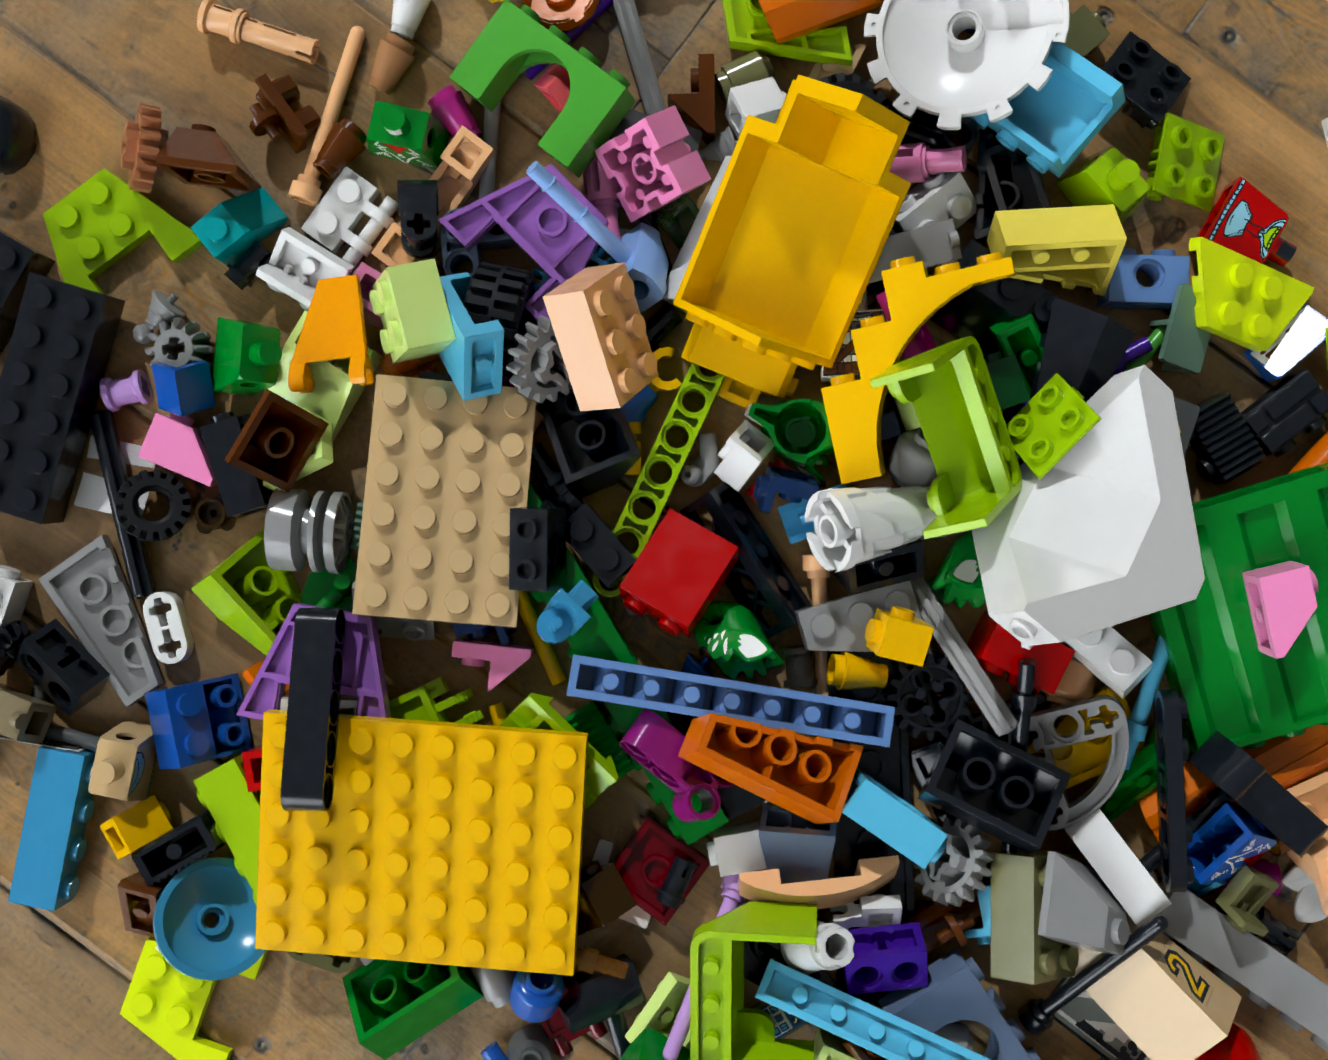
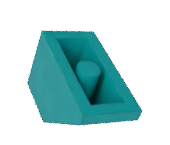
(237, 223)

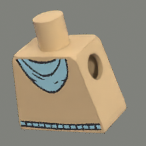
(124, 766)

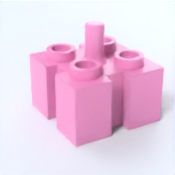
(652, 163)

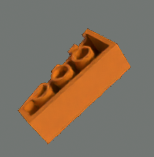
(779, 765)

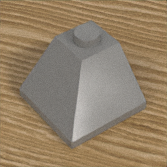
(1081, 908)

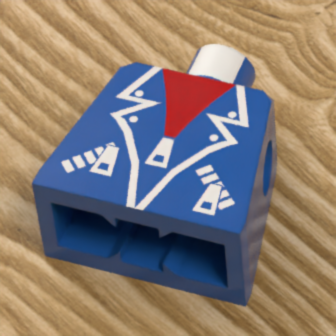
(1232, 839)

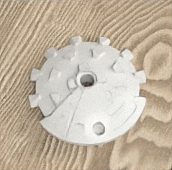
(968, 76)

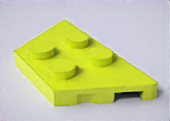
(1243, 297)

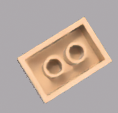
(601, 336)

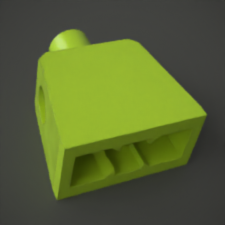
(1106, 180)

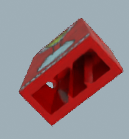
(1248, 224)

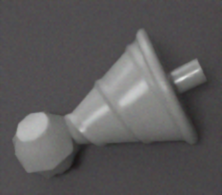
(719, 147)
(161, 309)

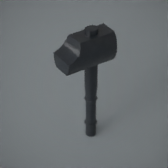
(602, 998)

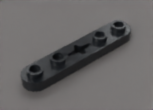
(1174, 827)

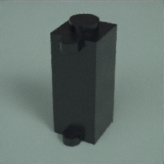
(239, 490)

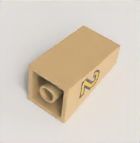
(1164, 1000)

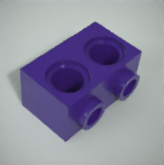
(887, 959)

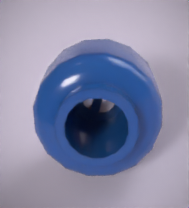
(536, 995)

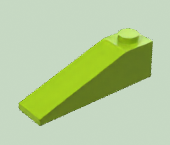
(250, 594)

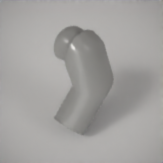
(702, 467)

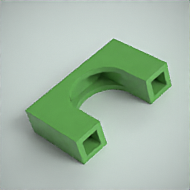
(517, 42)

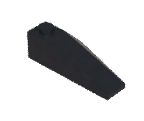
(589, 445)

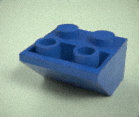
(198, 721)

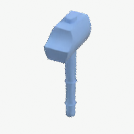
(638, 248)

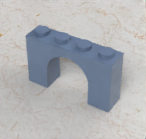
(955, 996)

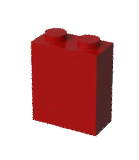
(678, 573)

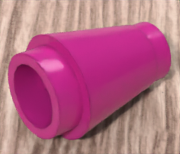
(453, 111)

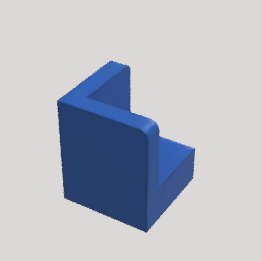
(183, 388)

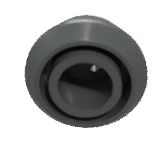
(531, 1044)

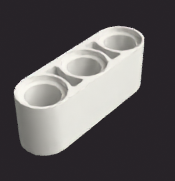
(1118, 867)

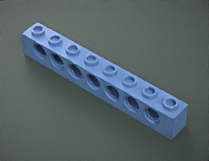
(751, 702)

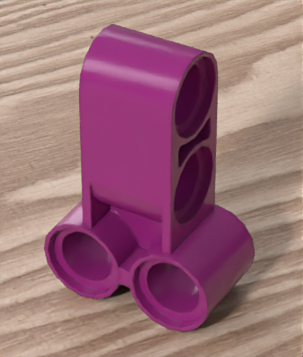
(656, 747)

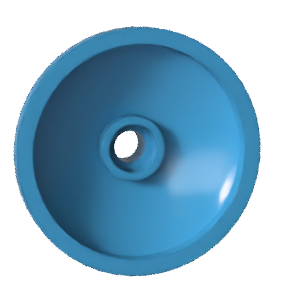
(179, 924)

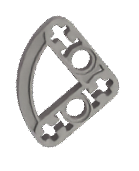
(1049, 739)

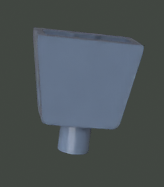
(796, 845)

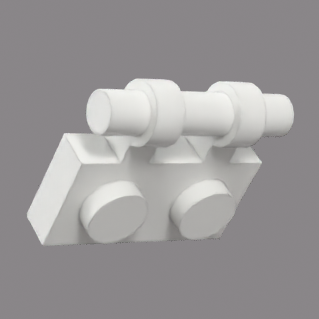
(342, 210)

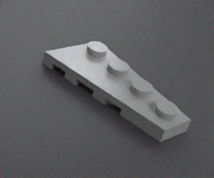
(103, 615)

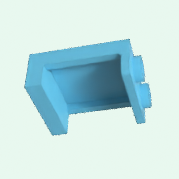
(477, 353)

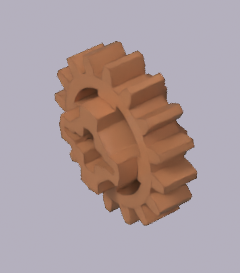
(140, 147)

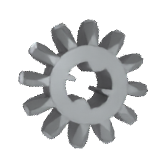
(173, 339)

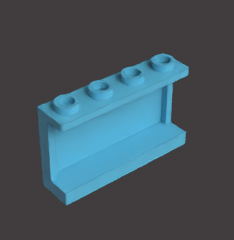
(1062, 116)

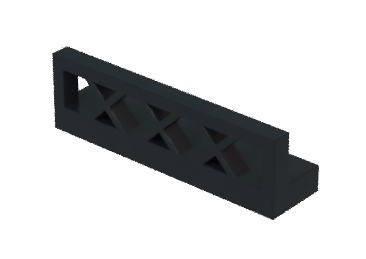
(756, 558)

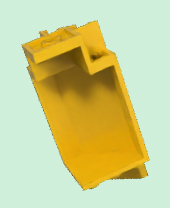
(793, 236)

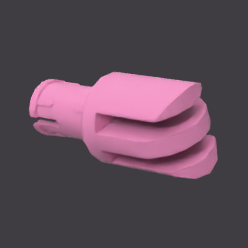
(917, 161)
(602, 193)

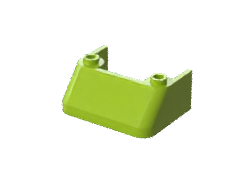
(962, 432)
(717, 1012)

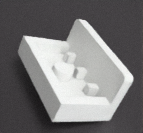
(937, 200)
(298, 266)

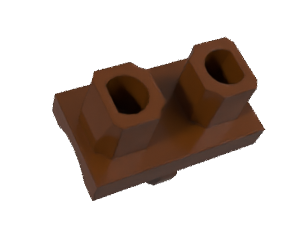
(276, 117)
(943, 922)

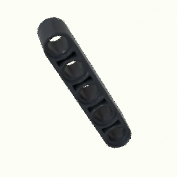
(313, 710)

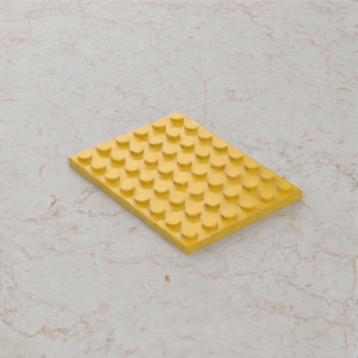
(432, 849)

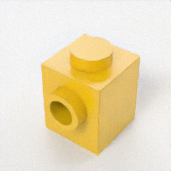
(898, 635)
(137, 826)

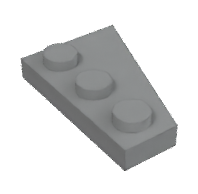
(843, 621)

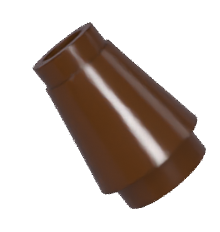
(340, 147)

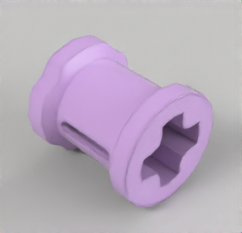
(126, 390)

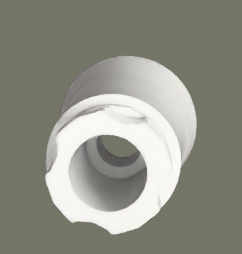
(831, 950)

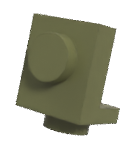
(1245, 897)

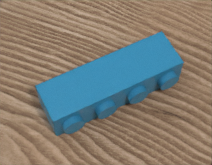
(53, 829)

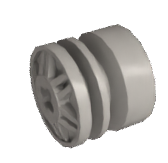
(308, 531)

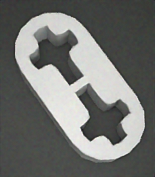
(159, 629)

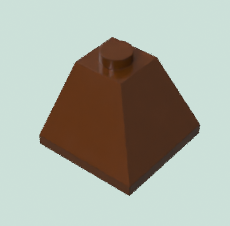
(205, 159)
(276, 441)

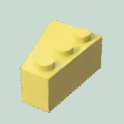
(1061, 244)

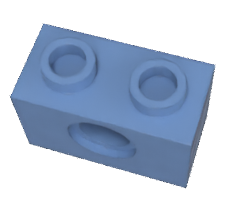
(1164, 275)

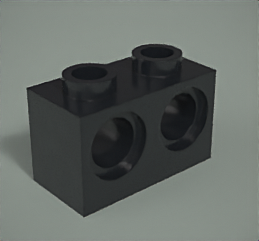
(62, 667)

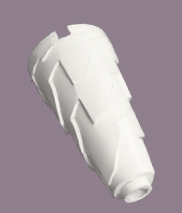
(864, 523)

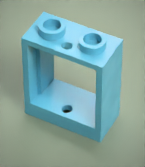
(894, 820)

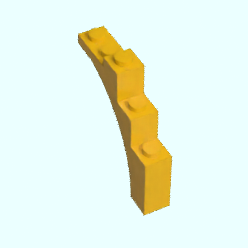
(912, 298)

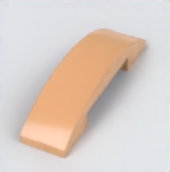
(457, 176)
(869, 877)

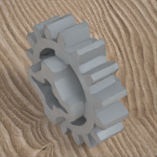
(538, 360)
(959, 867)

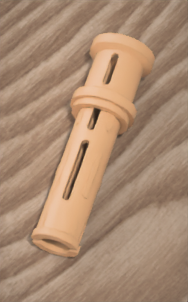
(242, 28)

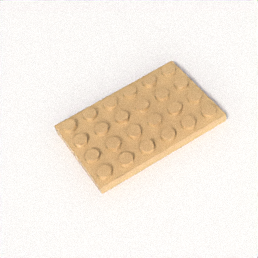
(442, 502)

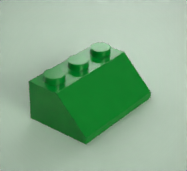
(405, 1000)

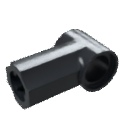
(924, 129)

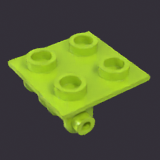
(1185, 162)
(1050, 425)

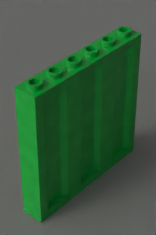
(1213, 637)

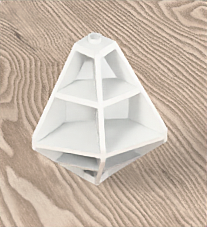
(1102, 529)

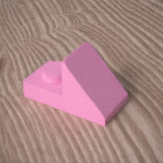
(502, 659)

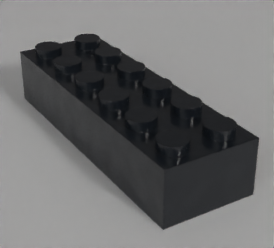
(49, 393)

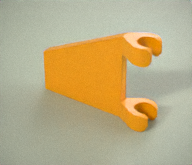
(332, 332)

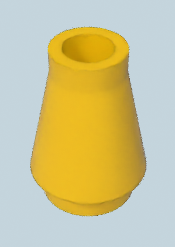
(855, 672)

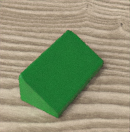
(1021, 338)

